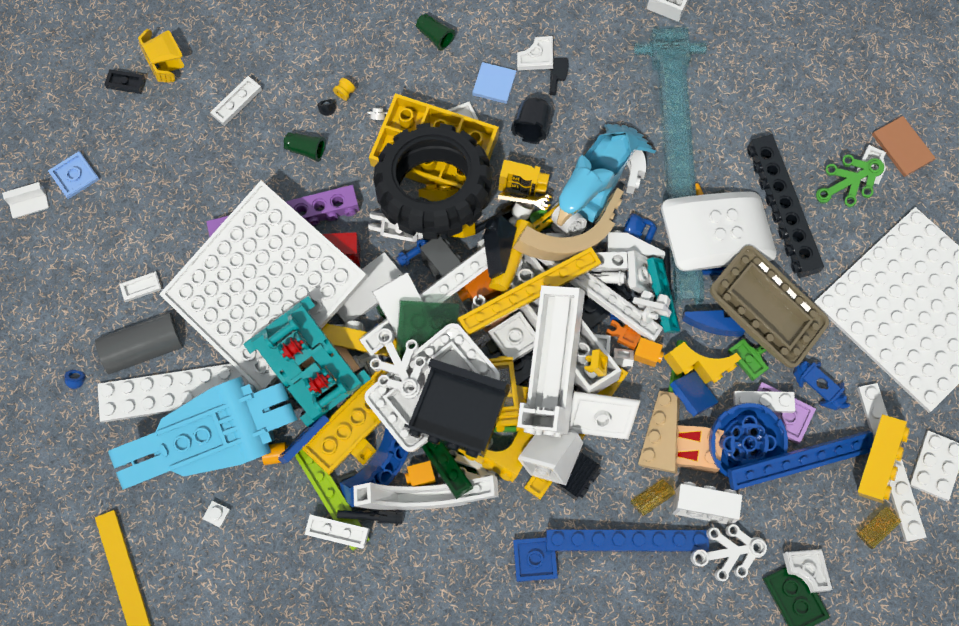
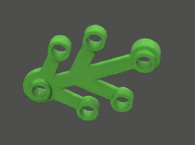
(852, 179)

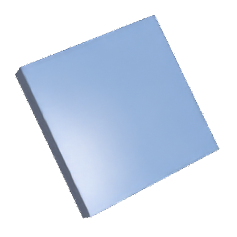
(494, 82)
(73, 175)

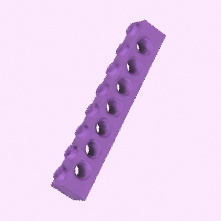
(311, 203)

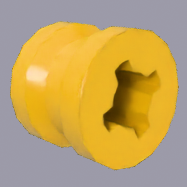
(344, 89)

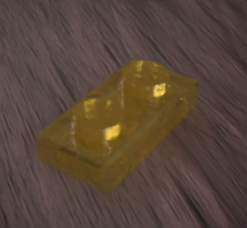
(653, 497)
(879, 527)

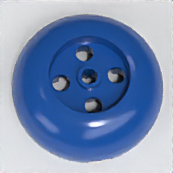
(769, 440)

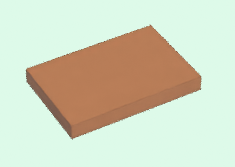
(903, 146)

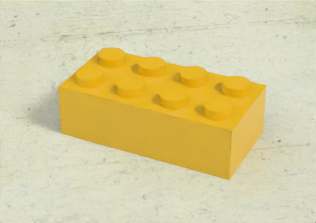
(882, 459)

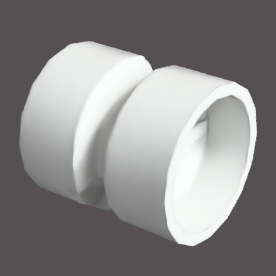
(573, 226)

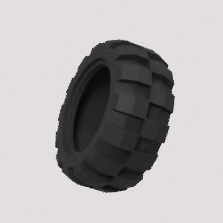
(431, 145)

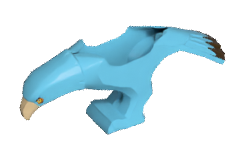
(599, 171)

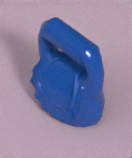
(636, 225)

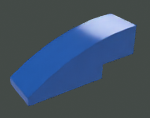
(713, 323)

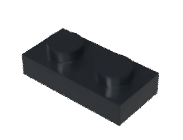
(124, 81)

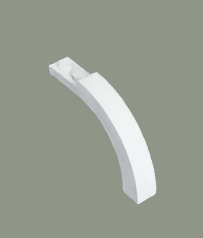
(421, 497)

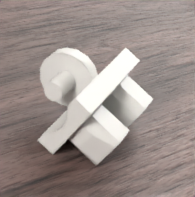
(649, 309)

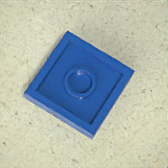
(533, 560)

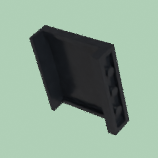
(458, 408)

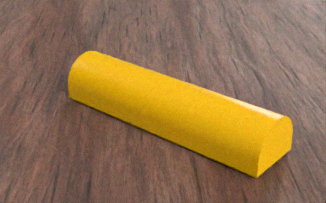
(503, 282)

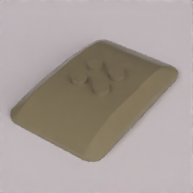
(769, 307)

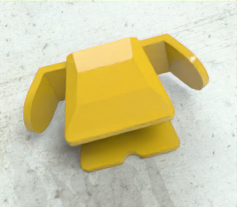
(163, 51)

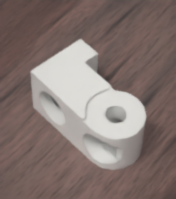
(612, 262)

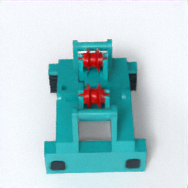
(310, 382)

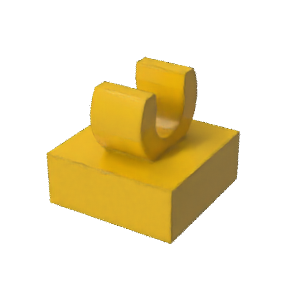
(598, 363)
(363, 451)

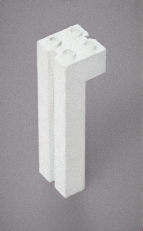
(553, 362)

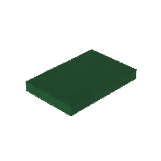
(795, 600)

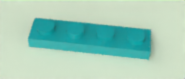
(661, 286)

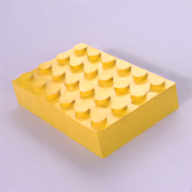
(407, 113)

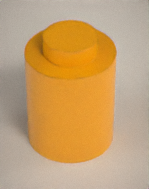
(276, 450)

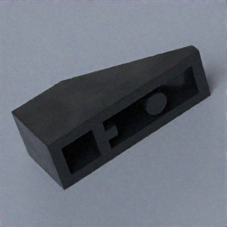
(498, 244)

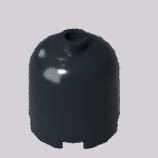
(532, 120)

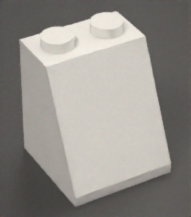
(551, 456)

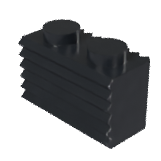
(582, 473)

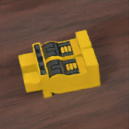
(522, 178)

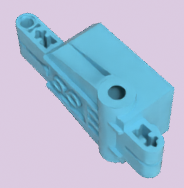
(208, 433)

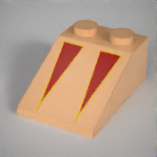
(694, 449)

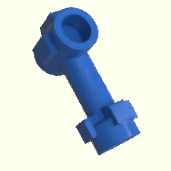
(403, 259)

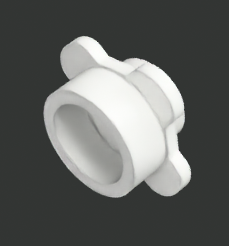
(377, 114)

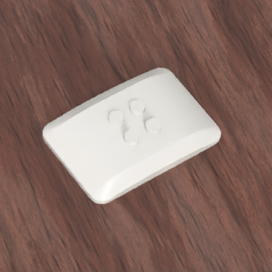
(715, 227)
(448, 346)

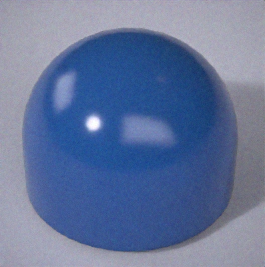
(74, 383)

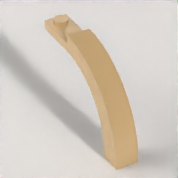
(562, 248)

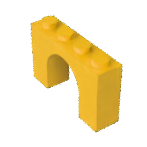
(506, 461)

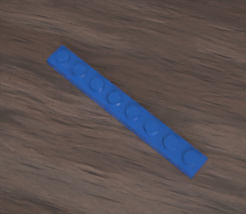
(800, 460)
(627, 540)

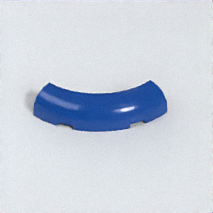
(380, 469)

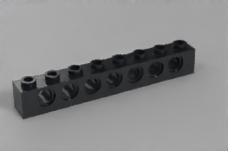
(767, 147)

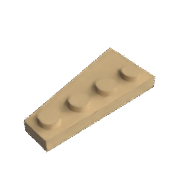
(661, 438)

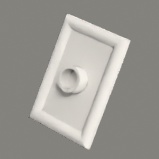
(603, 415)

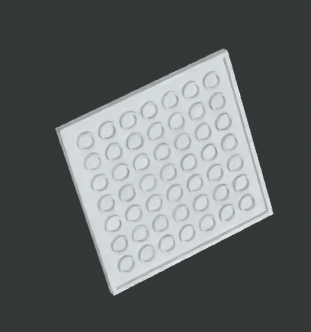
(255, 272)
(904, 307)

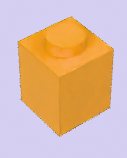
(648, 352)
(420, 474)

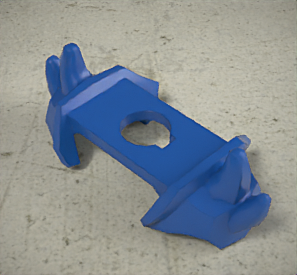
(833, 396)

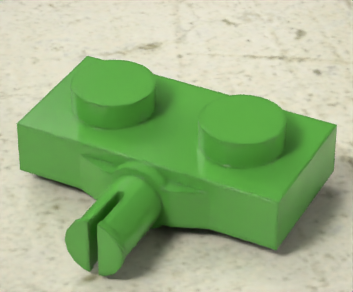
(751, 359)

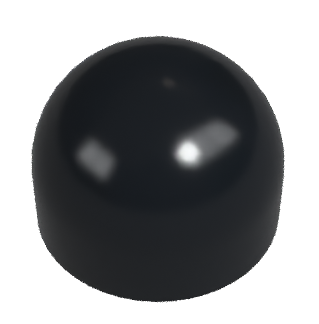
(327, 109)

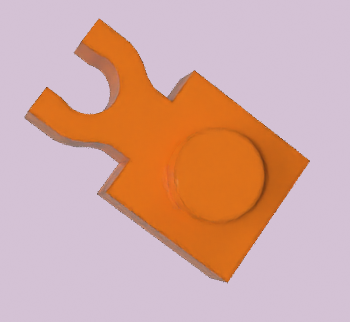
(626, 335)

